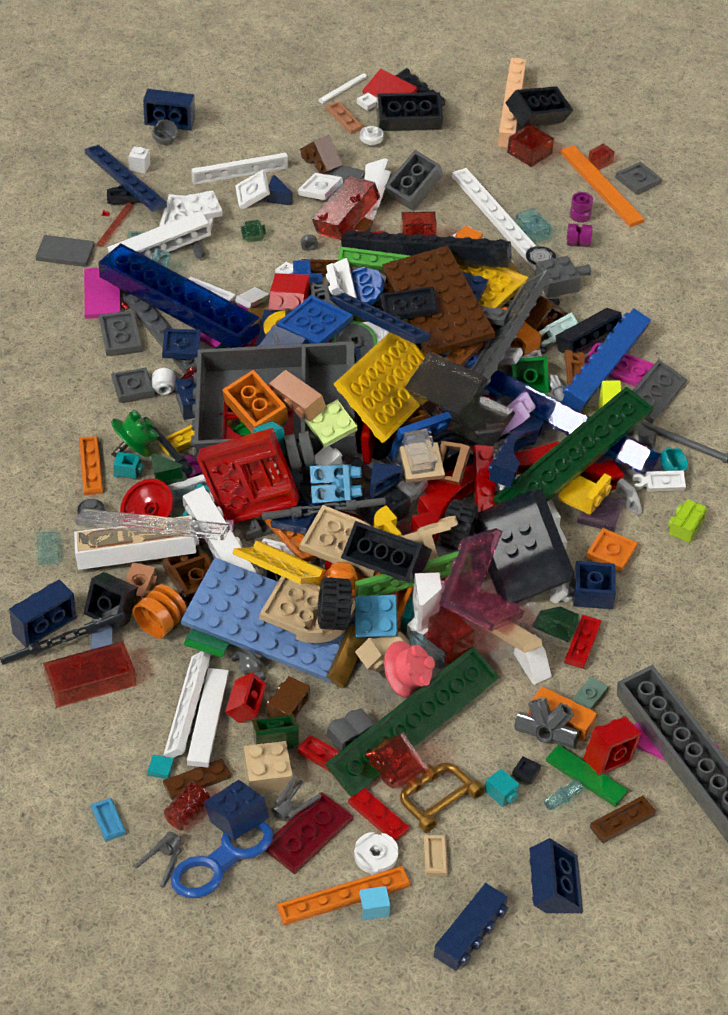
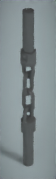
(297, 511)

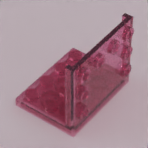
(464, 583)

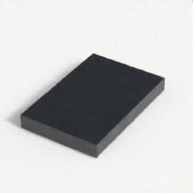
(410, 303)

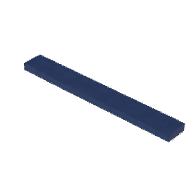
(126, 178)
(380, 318)

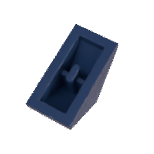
(279, 192)
(384, 477)

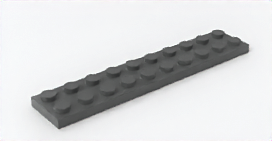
(519, 311)

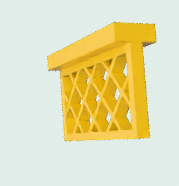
(281, 563)

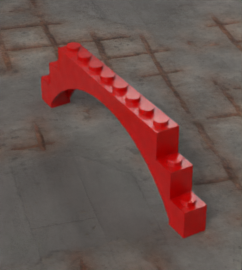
(440, 494)

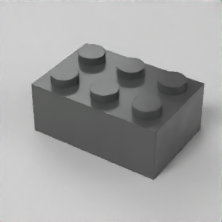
(414, 180)

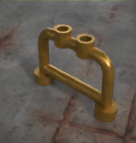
(426, 819)

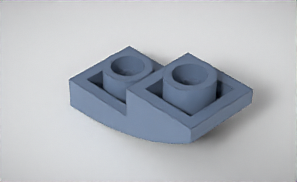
(101, 637)

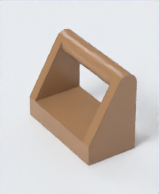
(461, 463)

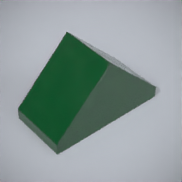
(167, 470)

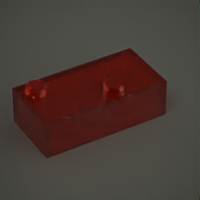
(346, 207)
(89, 674)

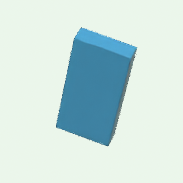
(108, 819)

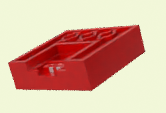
(248, 476)

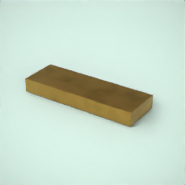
(345, 658)

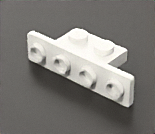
(340, 278)

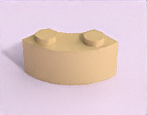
(373, 651)

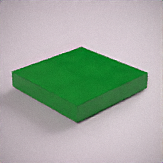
(206, 643)

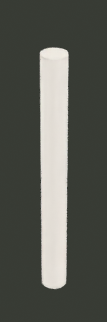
(346, 86)

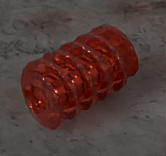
(186, 805)

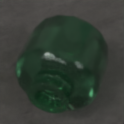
(253, 231)

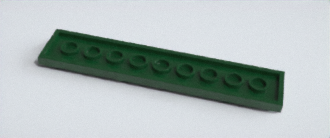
(581, 447)
(414, 717)

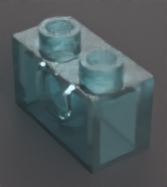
(533, 225)

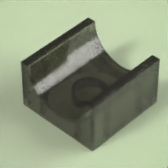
(451, 388)

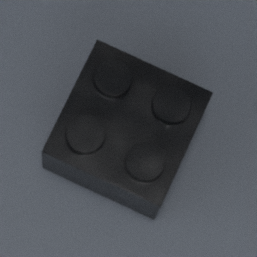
(109, 597)

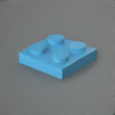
(376, 616)

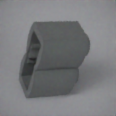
(347, 729)

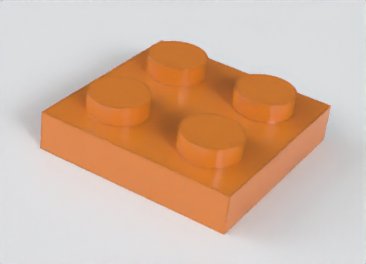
(612, 548)

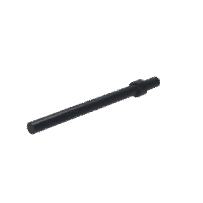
(172, 451)

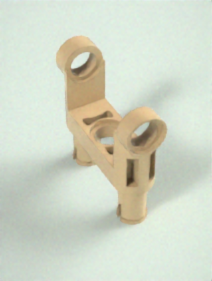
(425, 533)

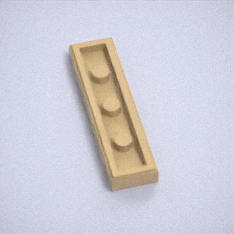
(518, 637)

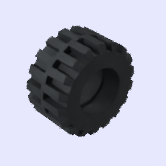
(467, 519)
(334, 603)

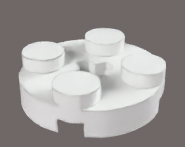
(371, 863)

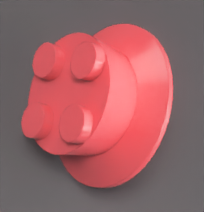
(407, 668)

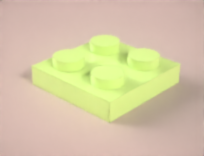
(332, 424)

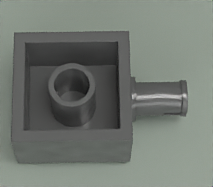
(564, 277)

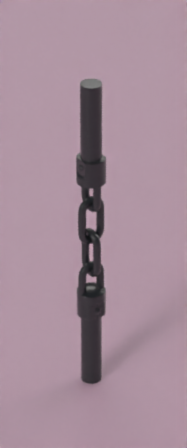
(36, 648)

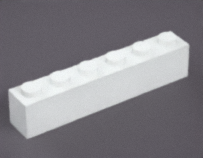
(169, 235)
(202, 507)

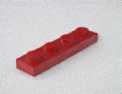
(483, 486)

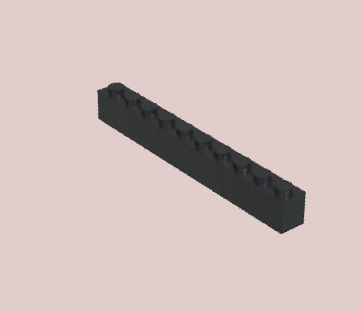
(465, 250)

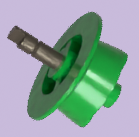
(135, 433)

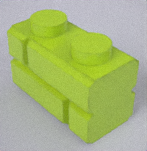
(687, 520)

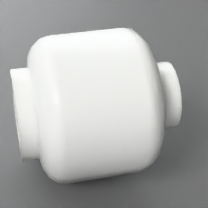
(163, 381)

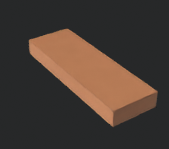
(344, 117)

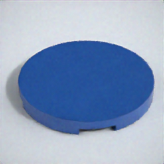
(367, 284)

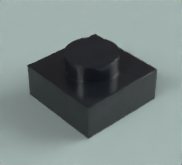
(526, 770)

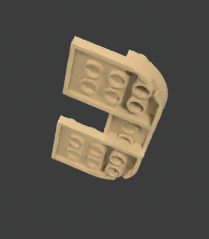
(296, 605)

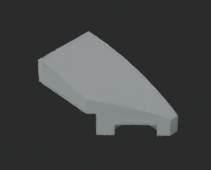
(629, 494)

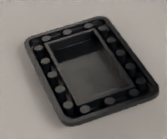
(530, 550)

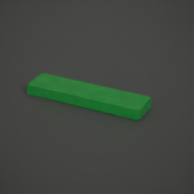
(582, 771)

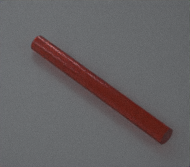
(115, 224)

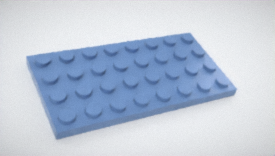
(230, 608)

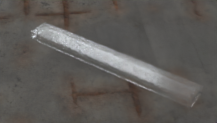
(153, 524)

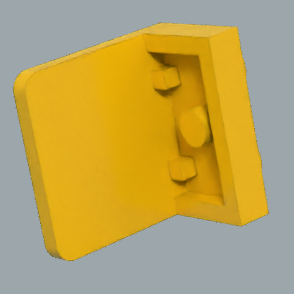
(585, 494)

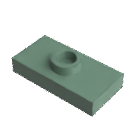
(590, 693)

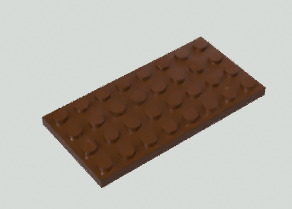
(459, 313)

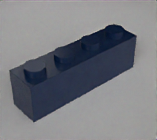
(471, 926)

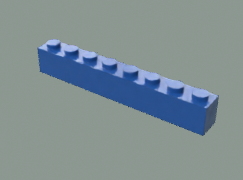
(606, 359)

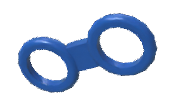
(219, 862)

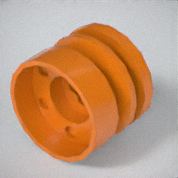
(159, 611)

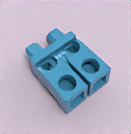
(341, 482)

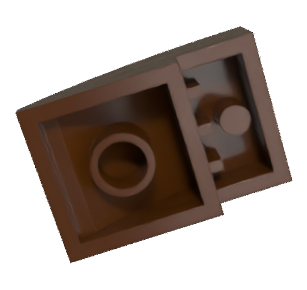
(187, 571)

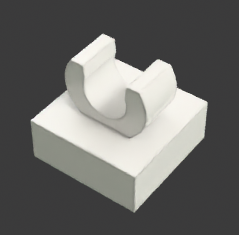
(561, 593)

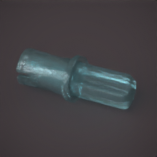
(563, 795)

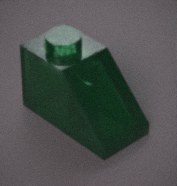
(557, 622)

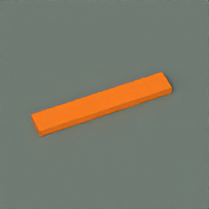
(340, 896)

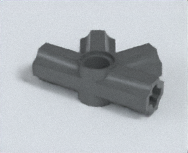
(554, 721)

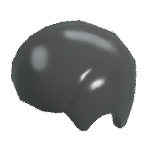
(163, 130)

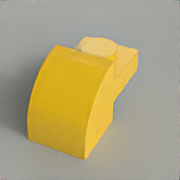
(386, 521)

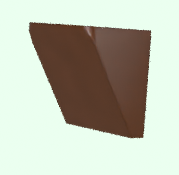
(364, 225)

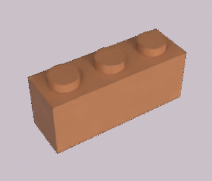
(298, 395)

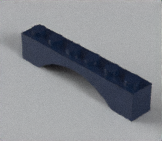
(505, 464)

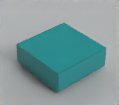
(160, 766)

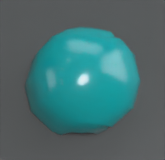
(673, 459)

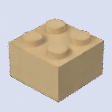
(267, 767)

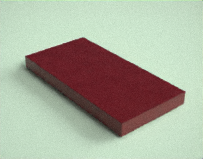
(308, 833)

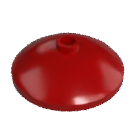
(148, 496)

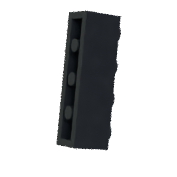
(588, 331)

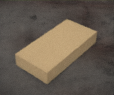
(435, 855)

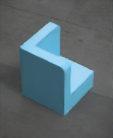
(375, 903)

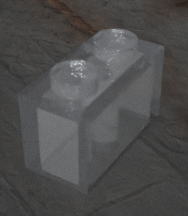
(419, 451)

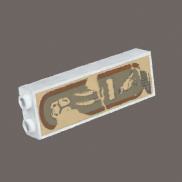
(113, 546)

